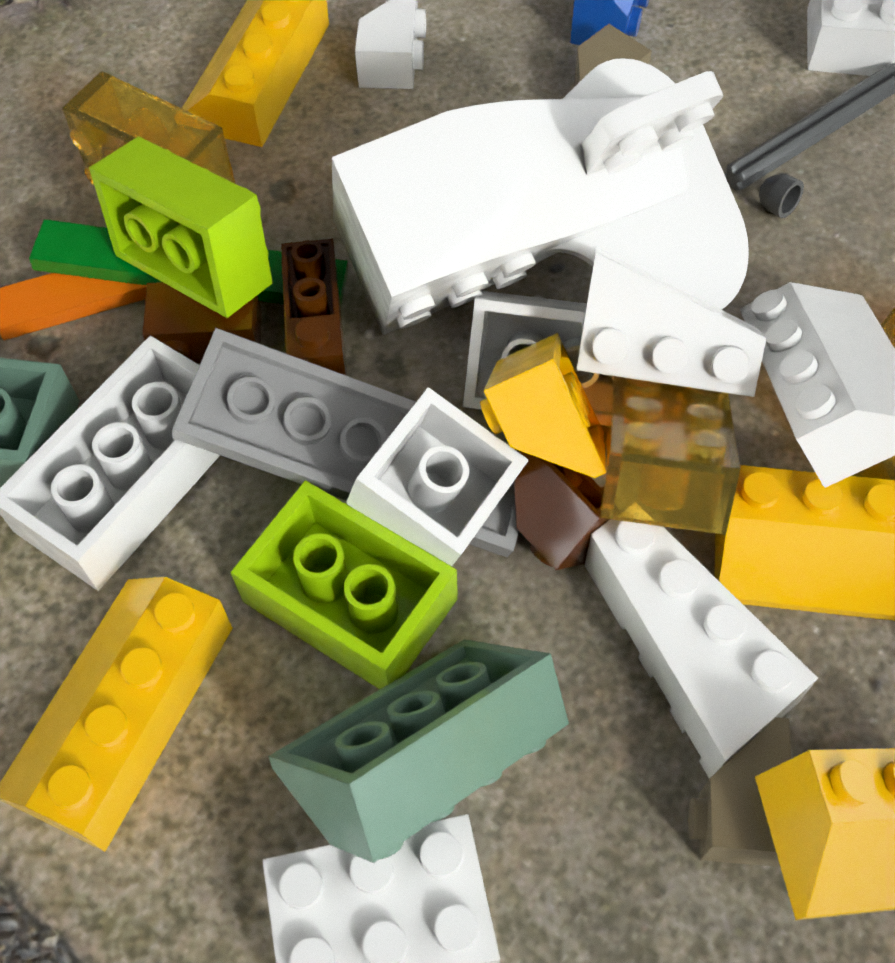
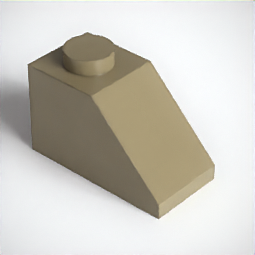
(729, 807)

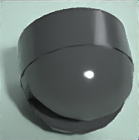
(781, 194)

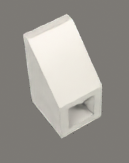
(389, 46)

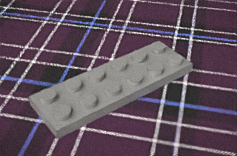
(302, 423)

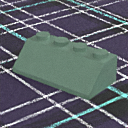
(422, 745)

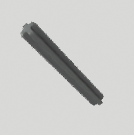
(811, 129)

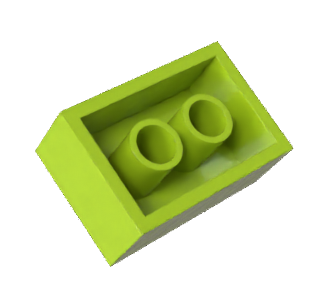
(183, 225)
(346, 585)

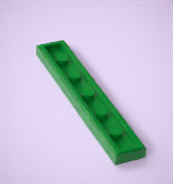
(89, 253)

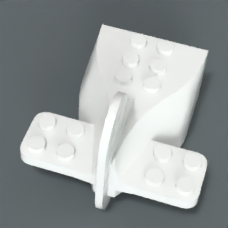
(516, 181)

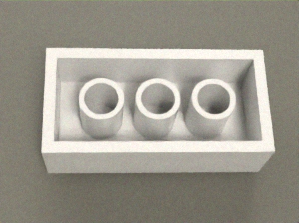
(109, 468)

